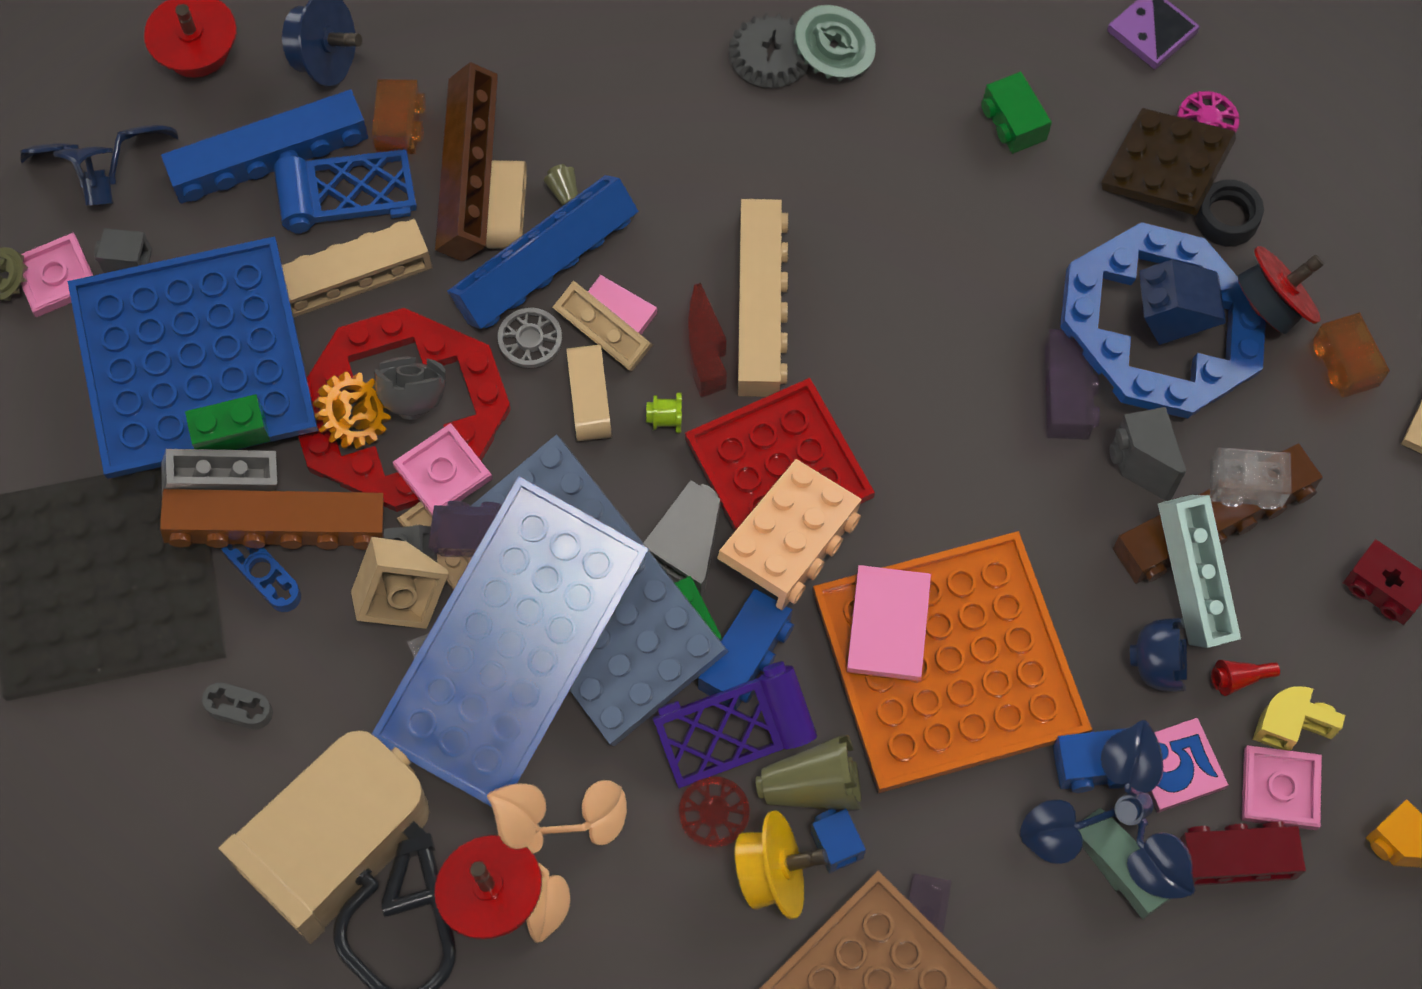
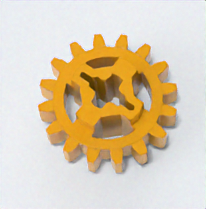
(336, 409)

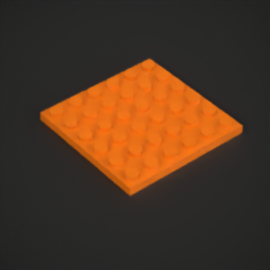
(989, 669)

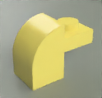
(1292, 711)

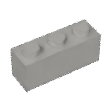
(219, 469)

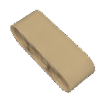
(506, 203)
(589, 393)

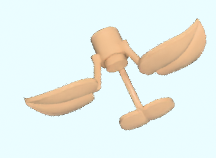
(517, 815)

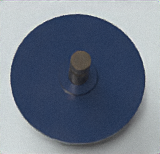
(321, 40)

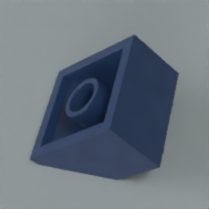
(1180, 299)

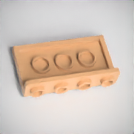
(792, 532)

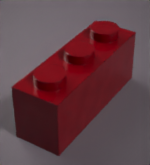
(1245, 853)

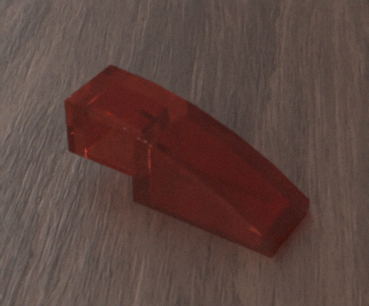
(706, 345)

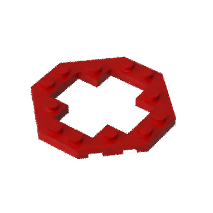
(363, 469)

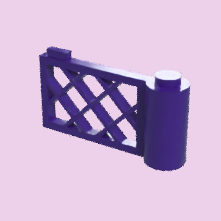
(782, 708)

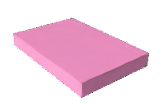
(889, 623)

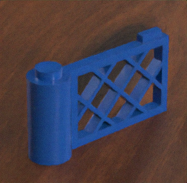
(301, 200)

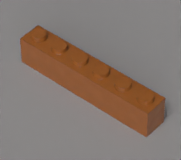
(271, 518)

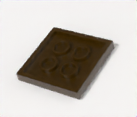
(1168, 161)

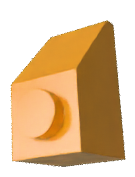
(1399, 837)

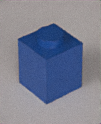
(839, 838)

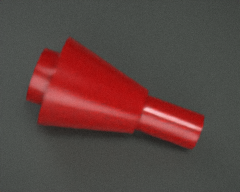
(1233, 676)

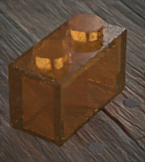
(397, 115)
(1350, 355)

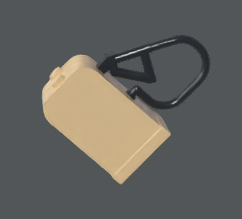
(329, 838)

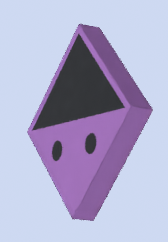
(1153, 30)

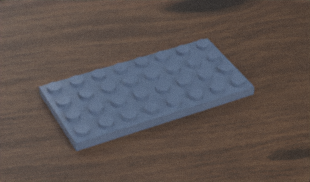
(654, 635)

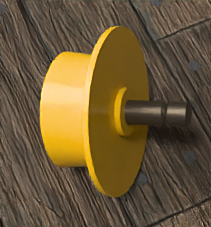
(772, 867)

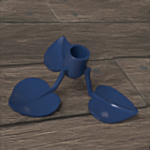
(95, 183)
(1131, 759)

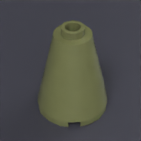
(814, 778)

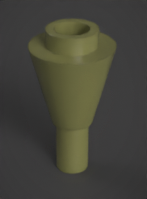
(562, 183)

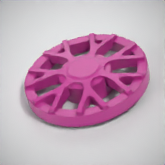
(1209, 113)

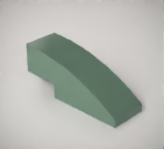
(1109, 850)

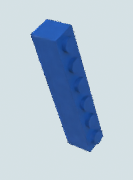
(256, 147)
(543, 252)

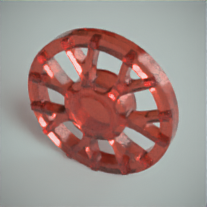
(714, 811)

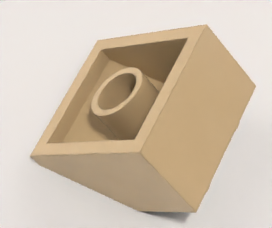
(397, 584)

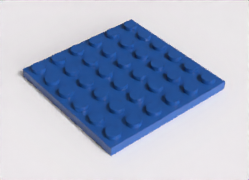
(185, 340)

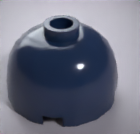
(1161, 655)

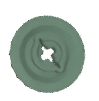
(854, 38)

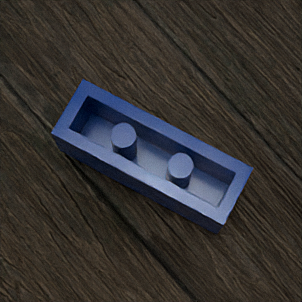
(749, 645)

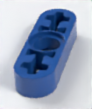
(269, 593)

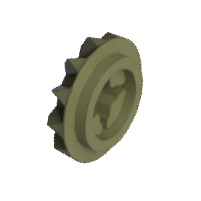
(11, 262)

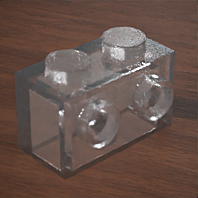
(1250, 477)

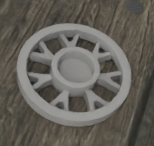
(529, 337)

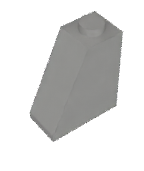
(687, 535)

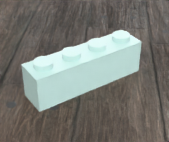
(1199, 570)

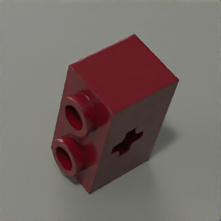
(1384, 565)

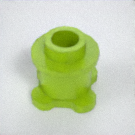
(665, 412)

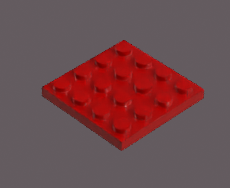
(758, 443)

